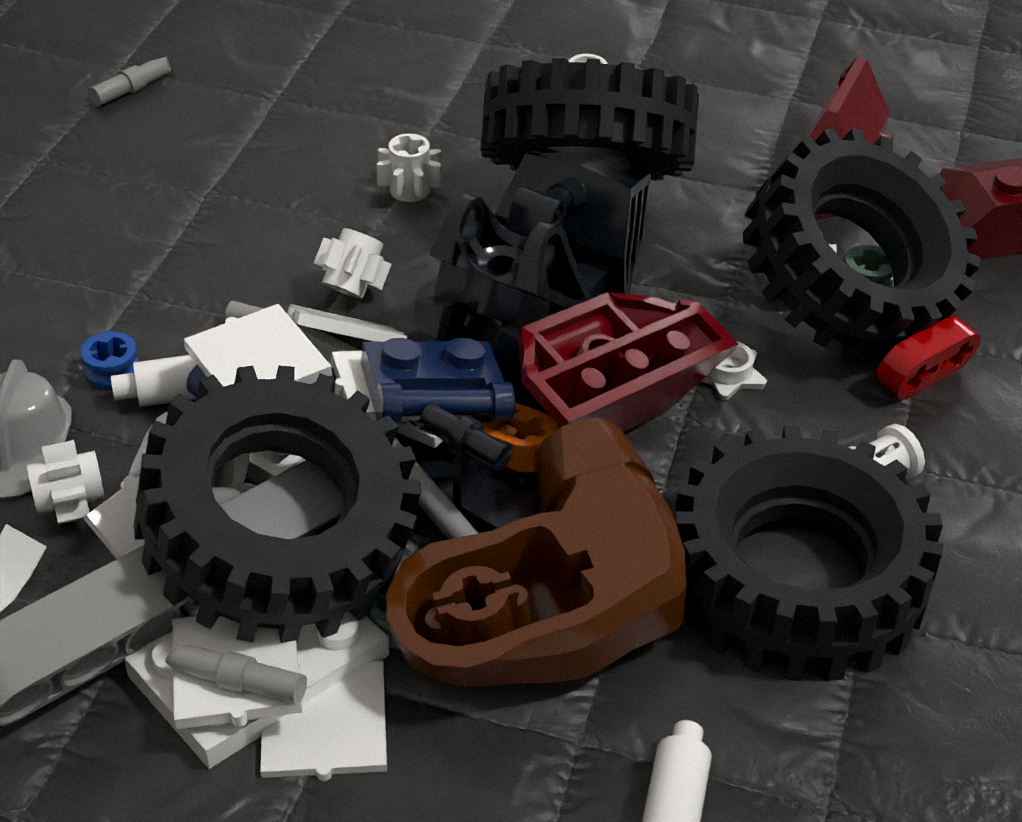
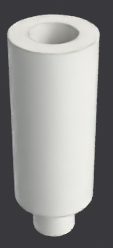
(155, 381)
(679, 776)

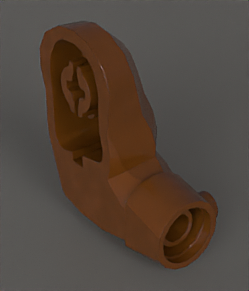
(552, 588)

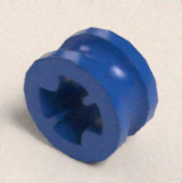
(106, 356)

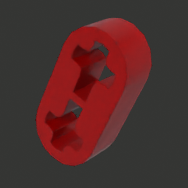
(928, 357)

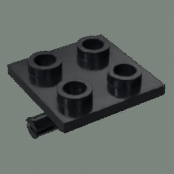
(475, 473)

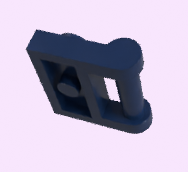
(453, 374)

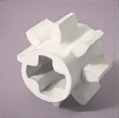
(409, 167)
(352, 263)
(65, 482)

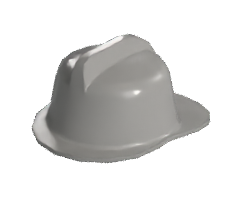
(28, 420)

